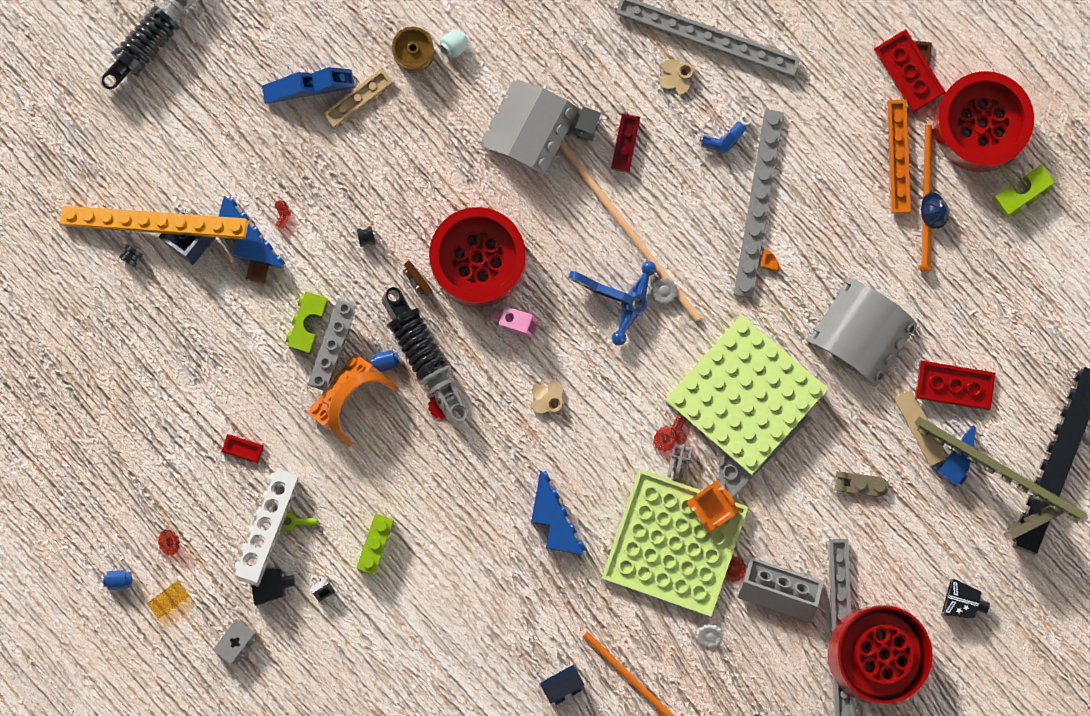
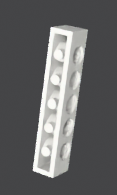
(253, 574)

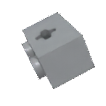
(235, 631)

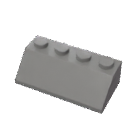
(780, 590)

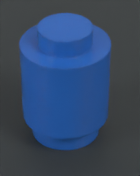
(385, 360)
(117, 580)

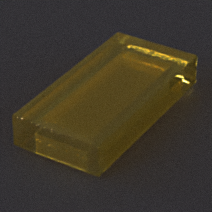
(168, 599)

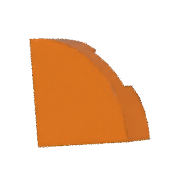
(769, 261)

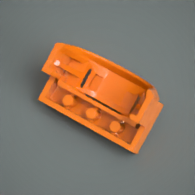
(329, 405)

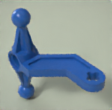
(637, 293)

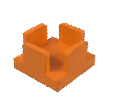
(713, 506)

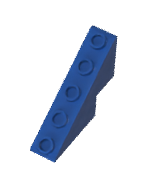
(308, 84)
(252, 246)
(548, 512)

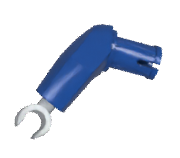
(728, 140)

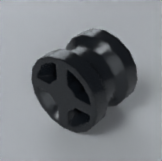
(366, 236)
(130, 255)

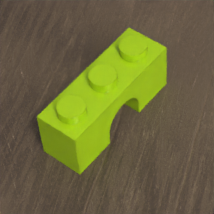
(1037, 181)
(310, 306)
(374, 544)

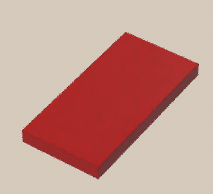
(909, 70)
(955, 385)

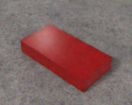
(242, 448)

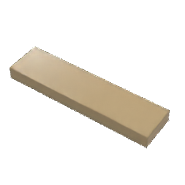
(357, 98)
(911, 411)

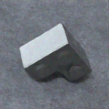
(585, 124)

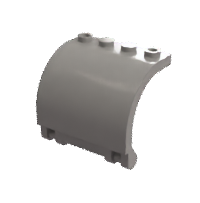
(863, 330)

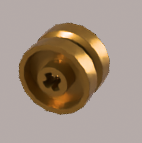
(415, 60)

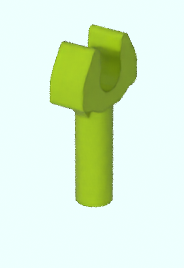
(298, 522)

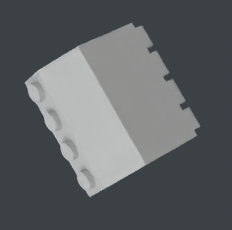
(530, 125)

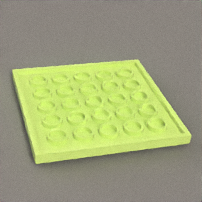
(746, 395)
(666, 548)

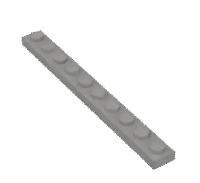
(708, 36)
(758, 203)
(840, 607)

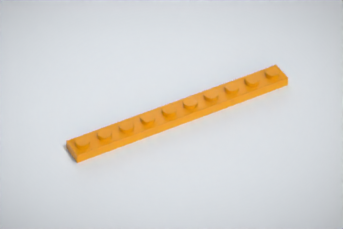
(154, 222)

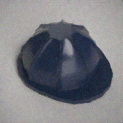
(934, 211)

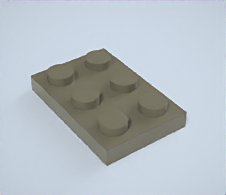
(1030, 523)

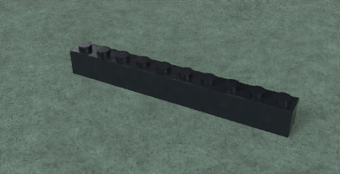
(1060, 457)

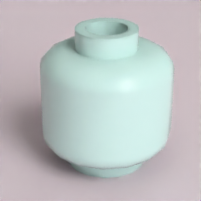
(453, 44)

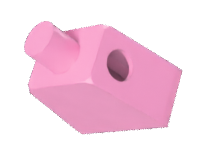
(522, 324)

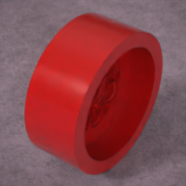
(998, 94)
(453, 236)
(848, 660)

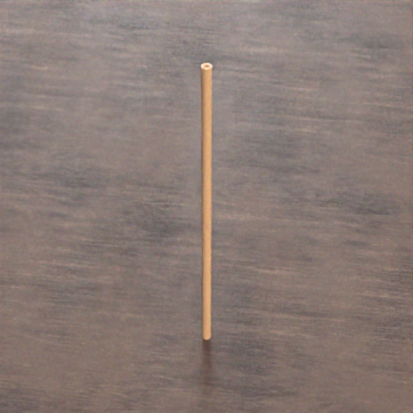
(626, 227)

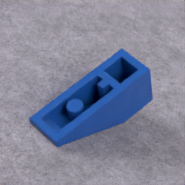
(955, 465)

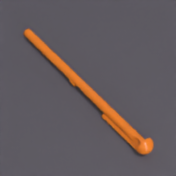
(925, 266)
(660, 708)

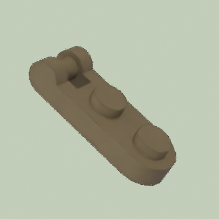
(861, 484)

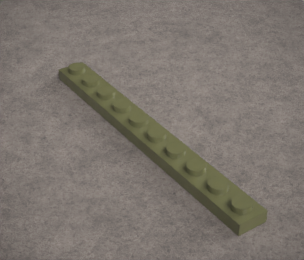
(1007, 475)

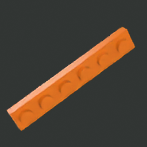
(898, 156)

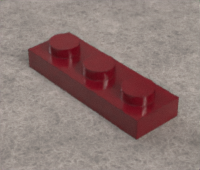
(625, 143)

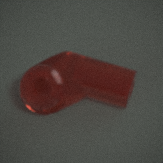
(284, 213)
(677, 425)

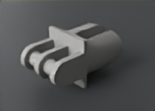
(682, 448)

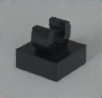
(321, 589)

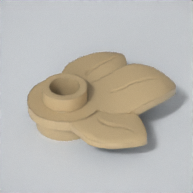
(674, 76)
(545, 396)

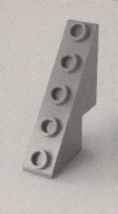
(332, 344)

